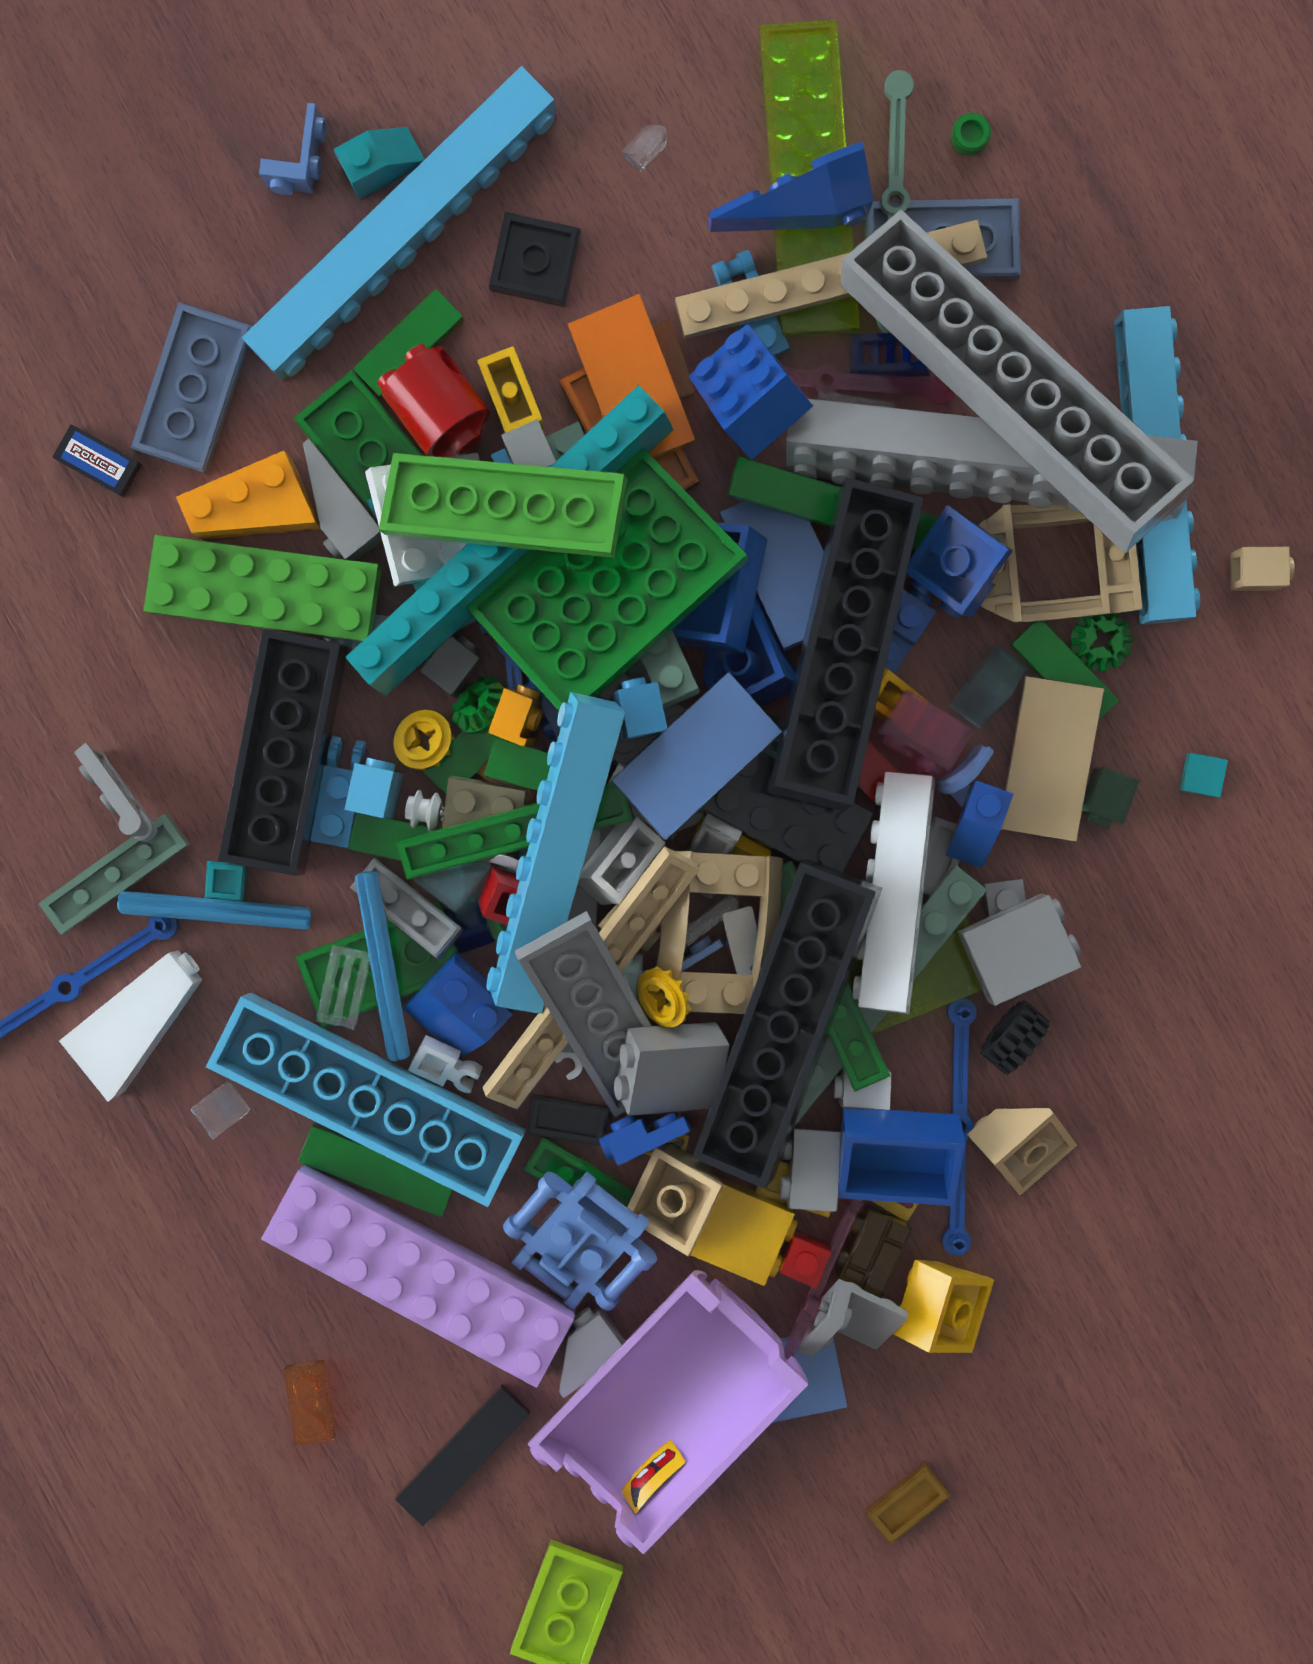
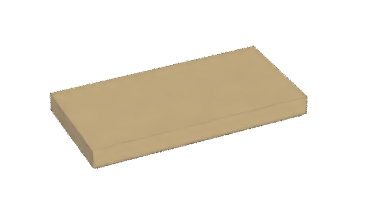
(1051, 757)

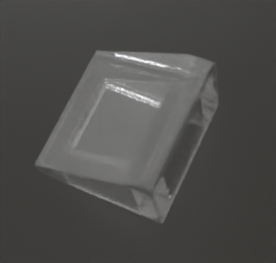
(646, 146)
(220, 1109)

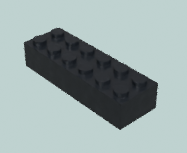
(283, 752)

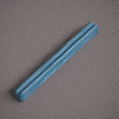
(214, 910)
(382, 965)

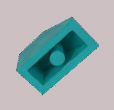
(378, 158)

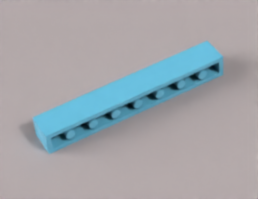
(1151, 402)
(557, 840)

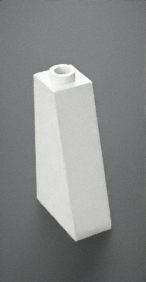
(128, 1027)

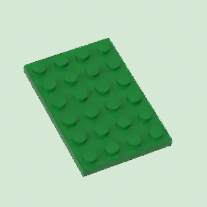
(590, 618)

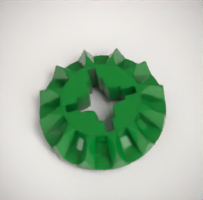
(1099, 658)
(488, 694)

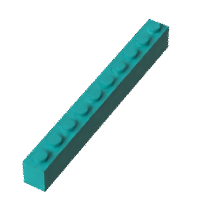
(441, 602)

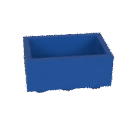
(749, 391)
(726, 614)
(900, 1156)

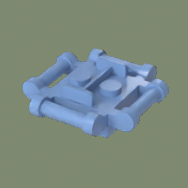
(580, 1240)

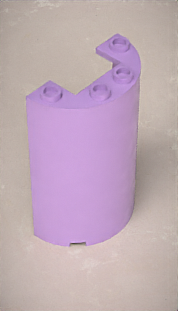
(691, 1375)

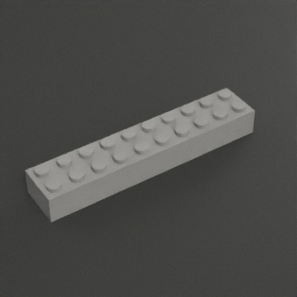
(1015, 381)
(929, 454)

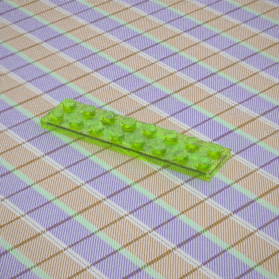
(801, 125)

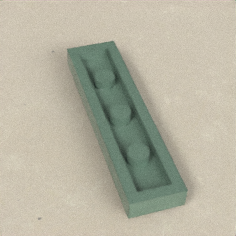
(112, 875)

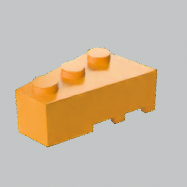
(251, 502)

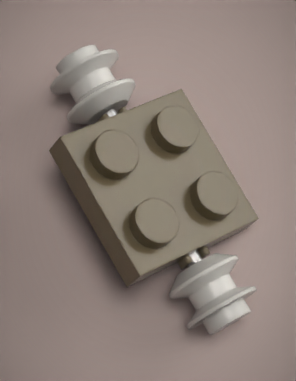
(465, 801)

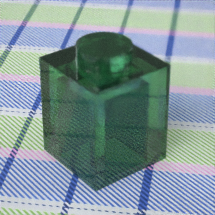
(1108, 797)

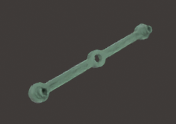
(897, 89)

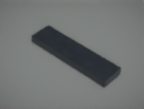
(462, 1455)

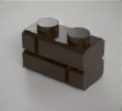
(872, 1250)

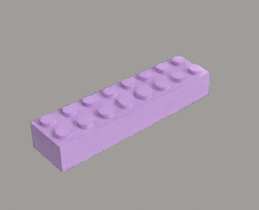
(420, 1274)

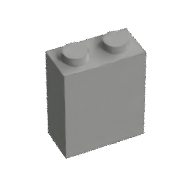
(1020, 948)
(671, 1068)

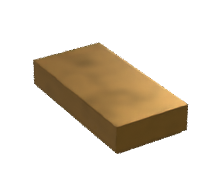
(907, 1503)

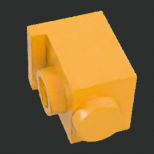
(517, 715)

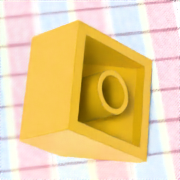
(943, 1307)

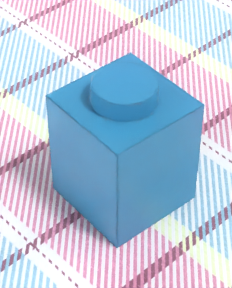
(642, 709)

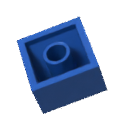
(457, 1006)

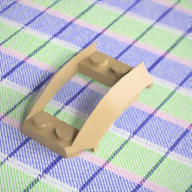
(1116, 570)
(725, 876)

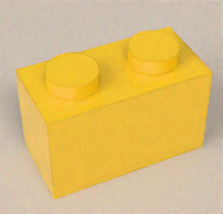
(509, 389)

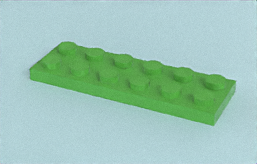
(504, 504)
(262, 588)

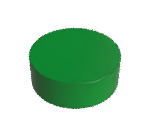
(970, 134)

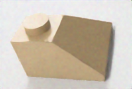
(1022, 1143)

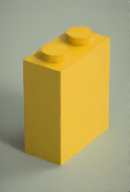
(745, 1233)

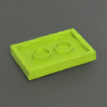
(566, 1607)

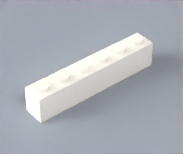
(900, 870)

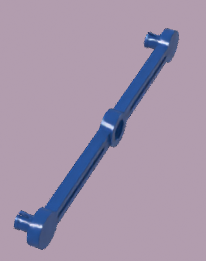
(158, 928)
(961, 1013)

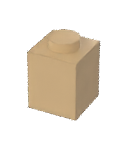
(1261, 568)

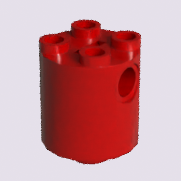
(435, 402)

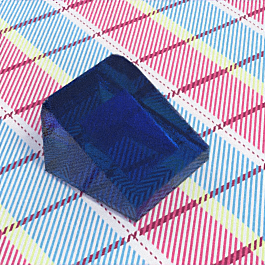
(475, 932)

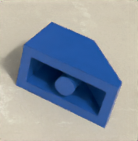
(979, 823)

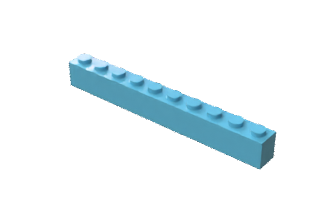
(402, 224)

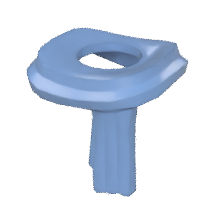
(957, 780)

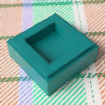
(1203, 775)
(226, 881)

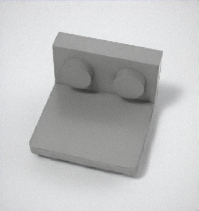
(853, 1314)

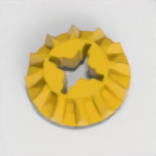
(408, 738)
(653, 1000)

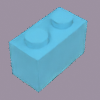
(374, 789)

